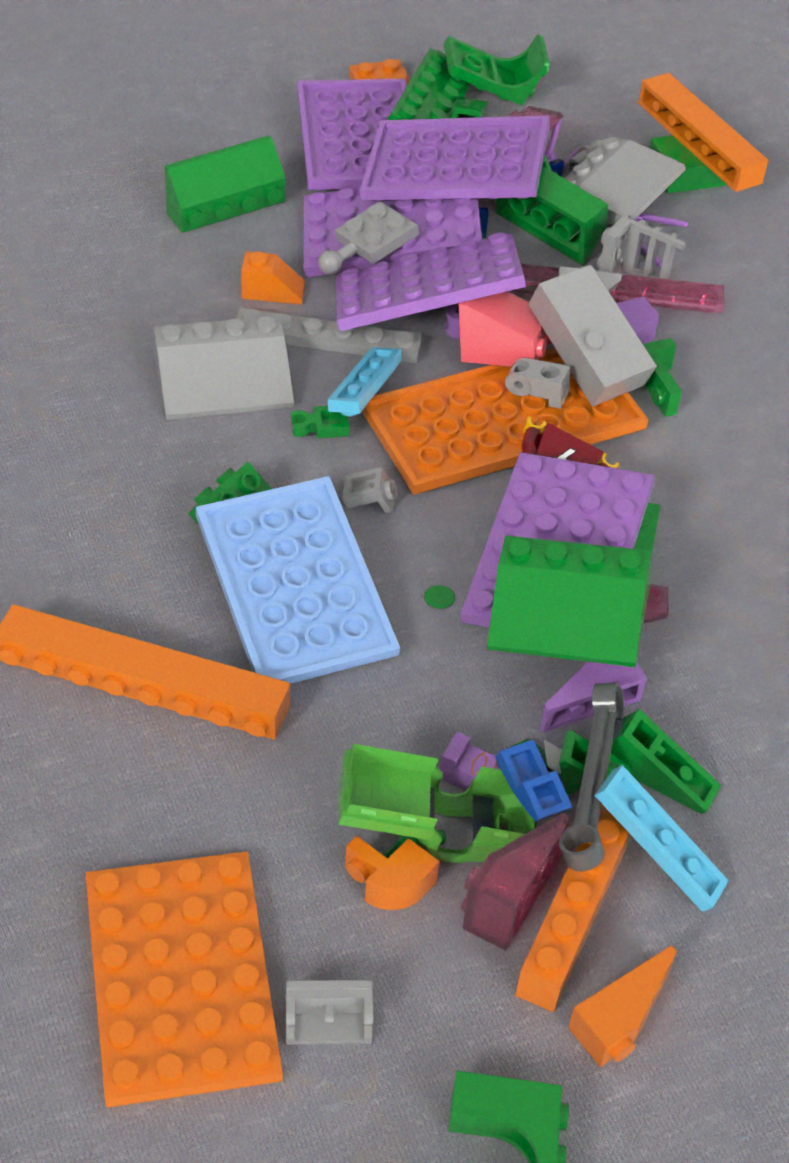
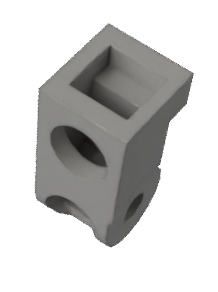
(539, 380)

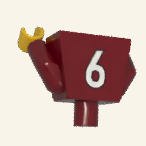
(555, 443)

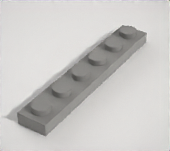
(326, 335)

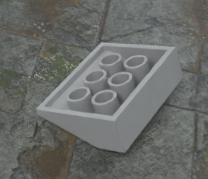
(625, 176)
(223, 367)

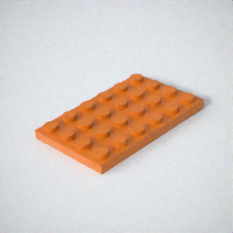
(180, 980)

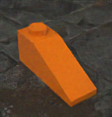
(615, 1015)

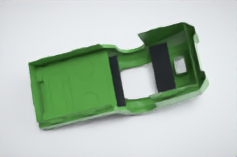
(402, 794)

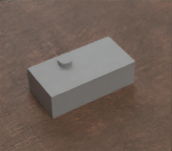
(591, 335)

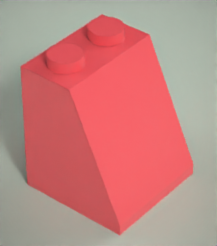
(500, 330)

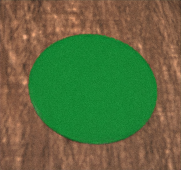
(439, 597)

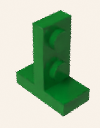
(661, 385)

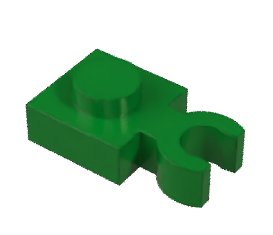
(321, 421)

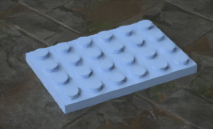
(296, 582)

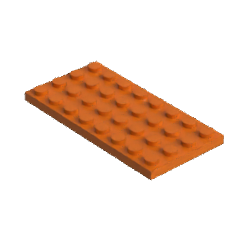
(476, 425)

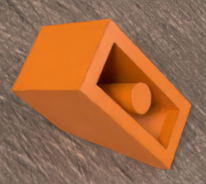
(270, 279)

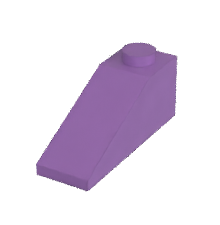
(574, 698)

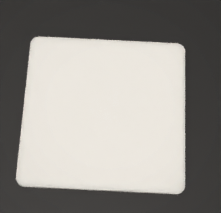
(552, 756)

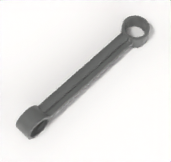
(607, 708)

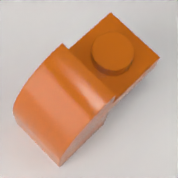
(392, 881)

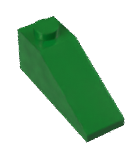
(662, 762)

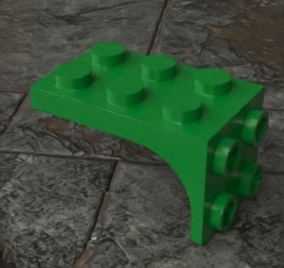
(506, 77)

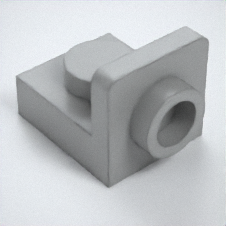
(368, 488)

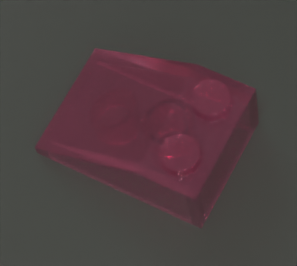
(511, 882)

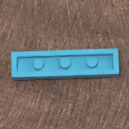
(364, 381)
(662, 838)

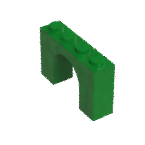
(511, 1110)

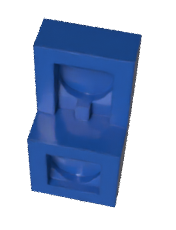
(529, 779)

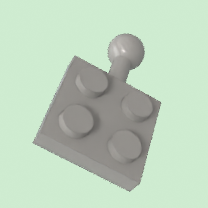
(370, 235)

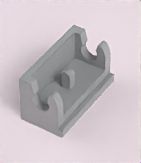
(329, 1012)

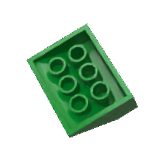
(570, 600)

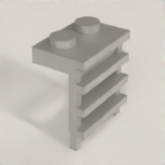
(623, 247)

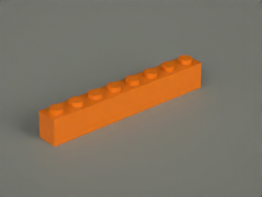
(144, 672)

